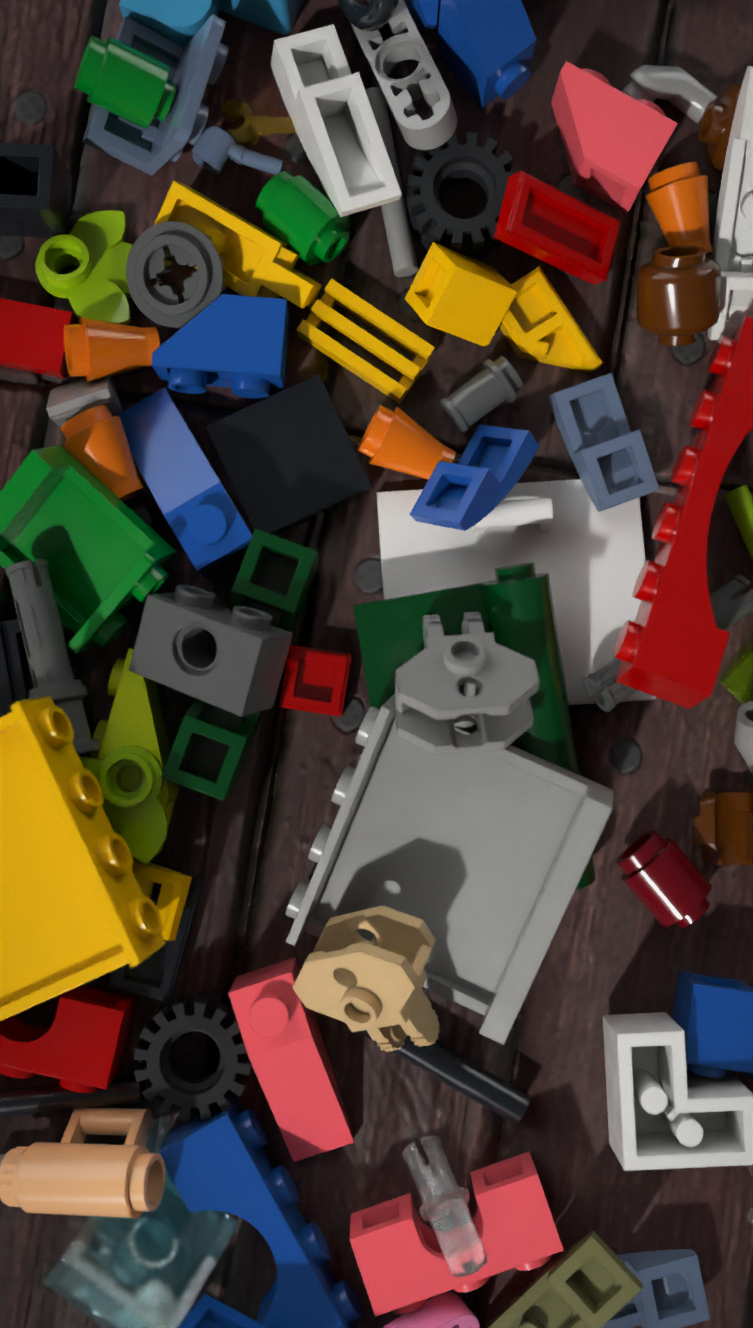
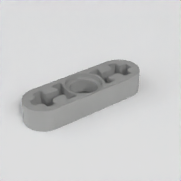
(422, 82)

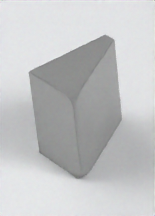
(79, 396)

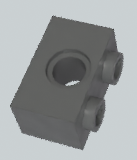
(176, 650)

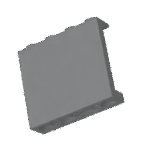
(465, 843)

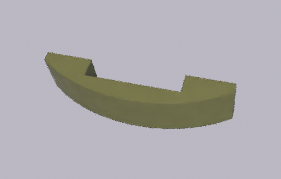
(574, 1291)

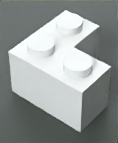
(662, 1113)

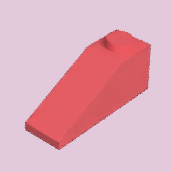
(290, 1060)

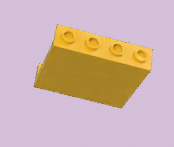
(63, 870)

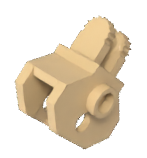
(373, 981)

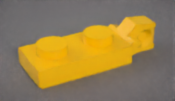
(253, 258)

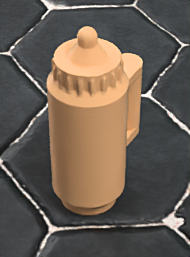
(88, 1177)

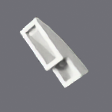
(334, 120)

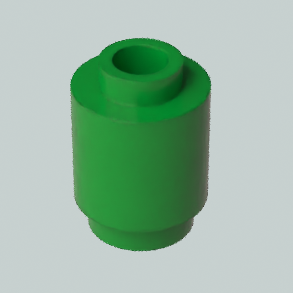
(125, 81)
(302, 218)

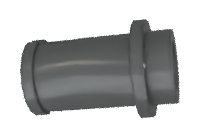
(482, 393)

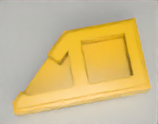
(543, 327)

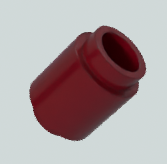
(665, 880)

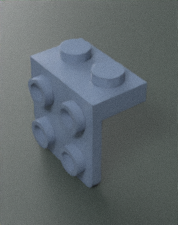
(190, 70)

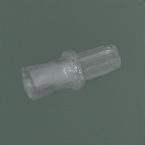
(445, 1207)

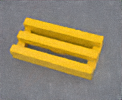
(323, 311)

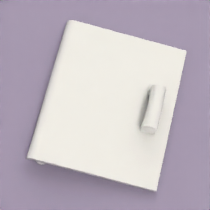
(587, 552)

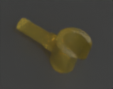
(254, 126)

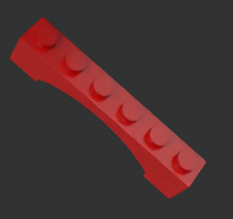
(675, 641)

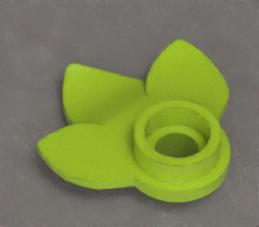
(100, 283)
(133, 814)

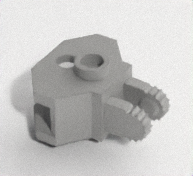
(462, 685)

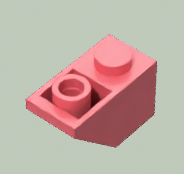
(608, 135)

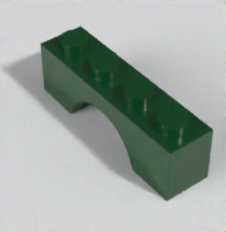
(211, 740)

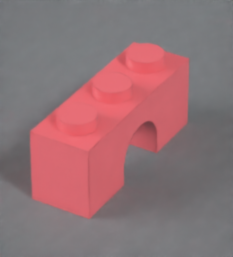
(403, 1257)

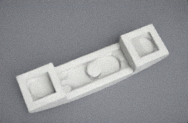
(734, 219)

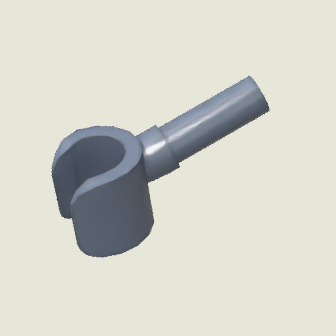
(217, 146)

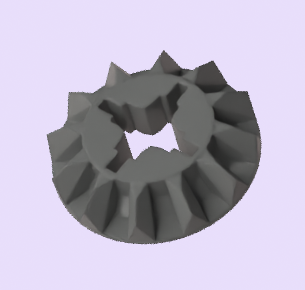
(152, 258)

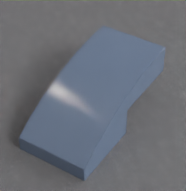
(600, 443)
(670, 1291)

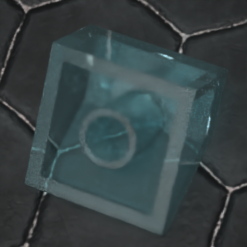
(141, 1267)

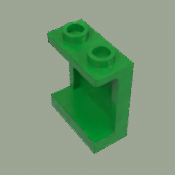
(93, 542)

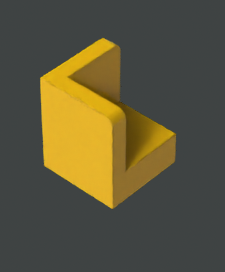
(460, 295)

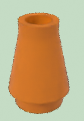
(682, 205)
(107, 348)
(402, 444)
(103, 449)

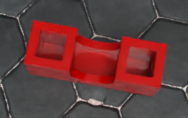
(79, 1047)

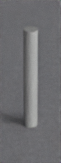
(394, 213)

